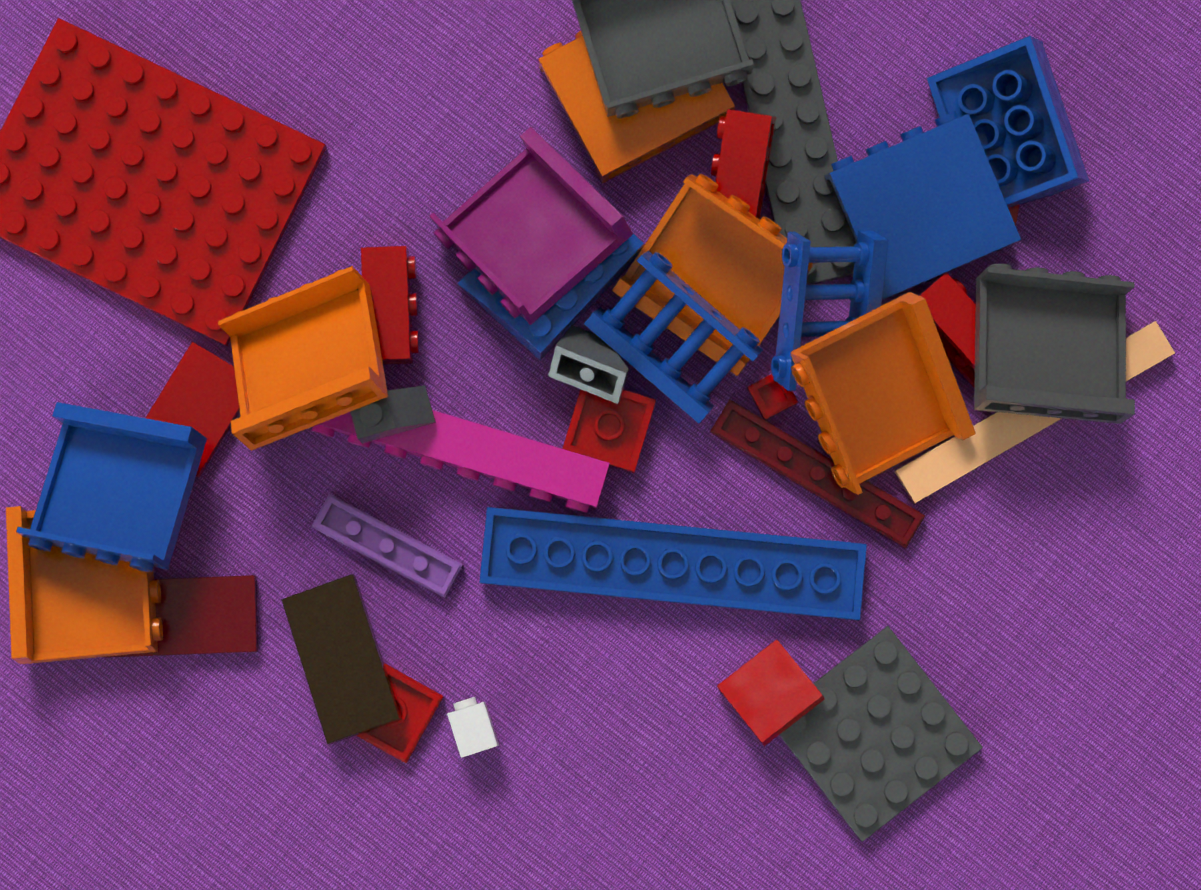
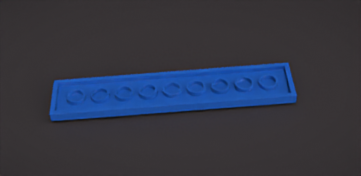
(673, 563)

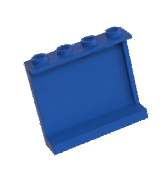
(928, 199)
(116, 487)

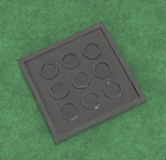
(878, 734)

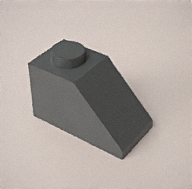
(589, 364)
(397, 413)

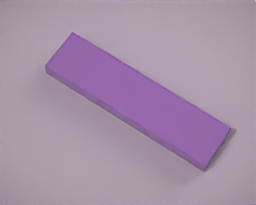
(387, 546)

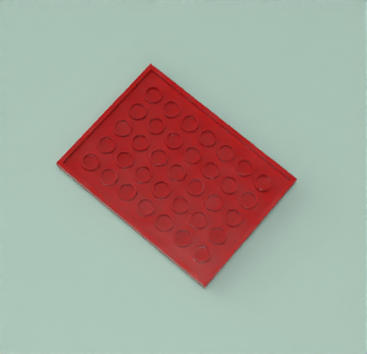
(147, 180)

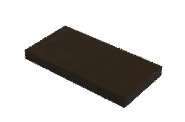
(341, 659)

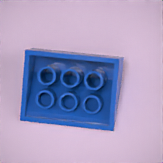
(1016, 119)
(553, 324)

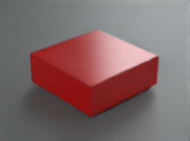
(771, 397)

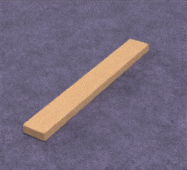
(1007, 430)

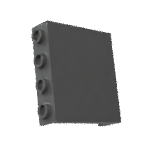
(660, 50)
(1051, 344)

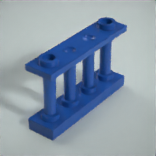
(863, 291)
(638, 348)

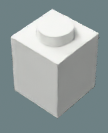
(472, 727)

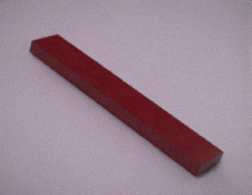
(813, 473)

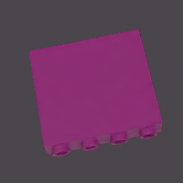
(533, 230)

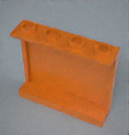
(626, 142)
(721, 256)
(305, 358)
(881, 390)
(75, 605)

